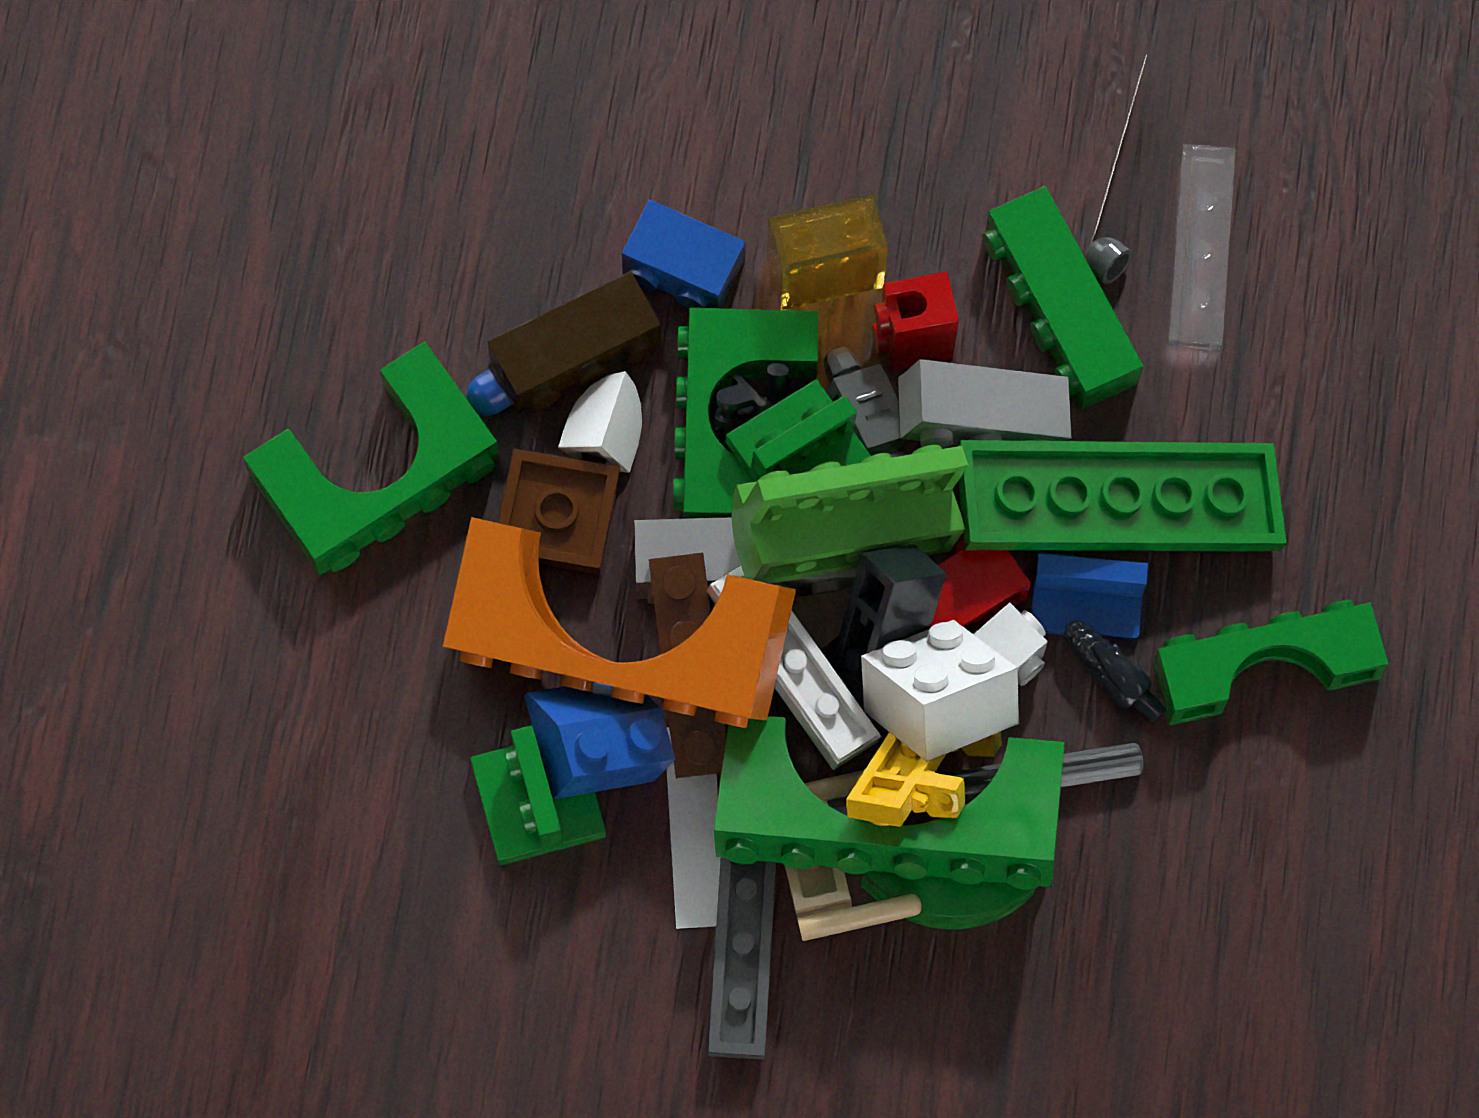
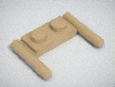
(822, 893)

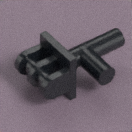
(742, 402)

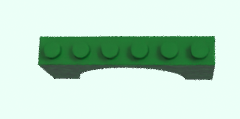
(997, 838)

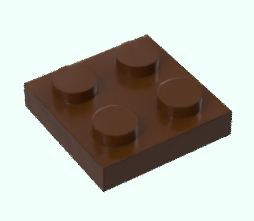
(565, 502)

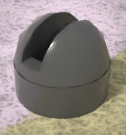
(1108, 258)

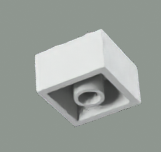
(940, 689)

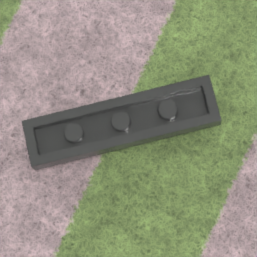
(742, 960)

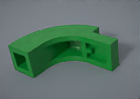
(947, 902)

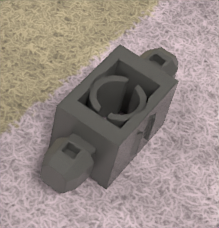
(871, 396)

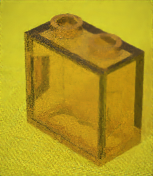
(827, 252)

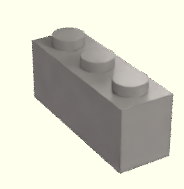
(970, 402)

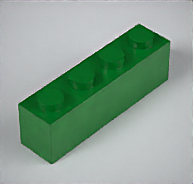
(1061, 297)

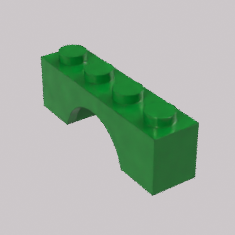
(1335, 646)

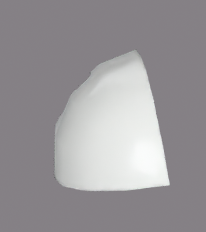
(605, 422)

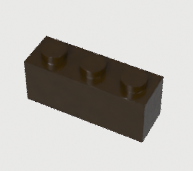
(575, 343)

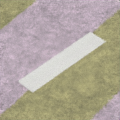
(1118, 150)
(693, 848)

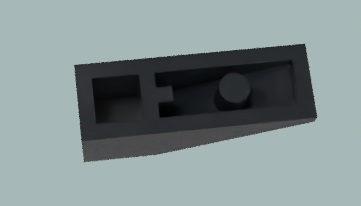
(889, 601)

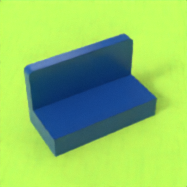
(1089, 590)

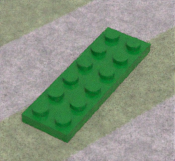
(1121, 496)

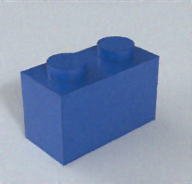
(683, 257)

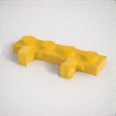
(903, 782)

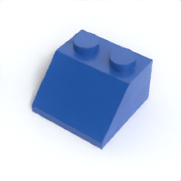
(597, 740)

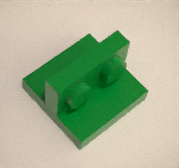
(798, 435)
(521, 807)

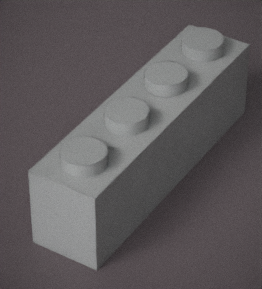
(716, 541)

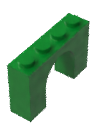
(717, 348)
(337, 522)

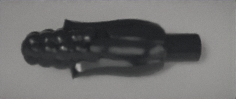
(1115, 673)

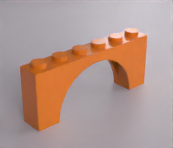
(721, 667)

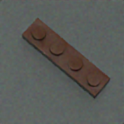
(680, 609)

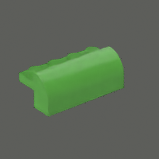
(835, 513)

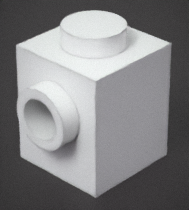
(1017, 639)

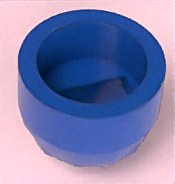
(487, 395)

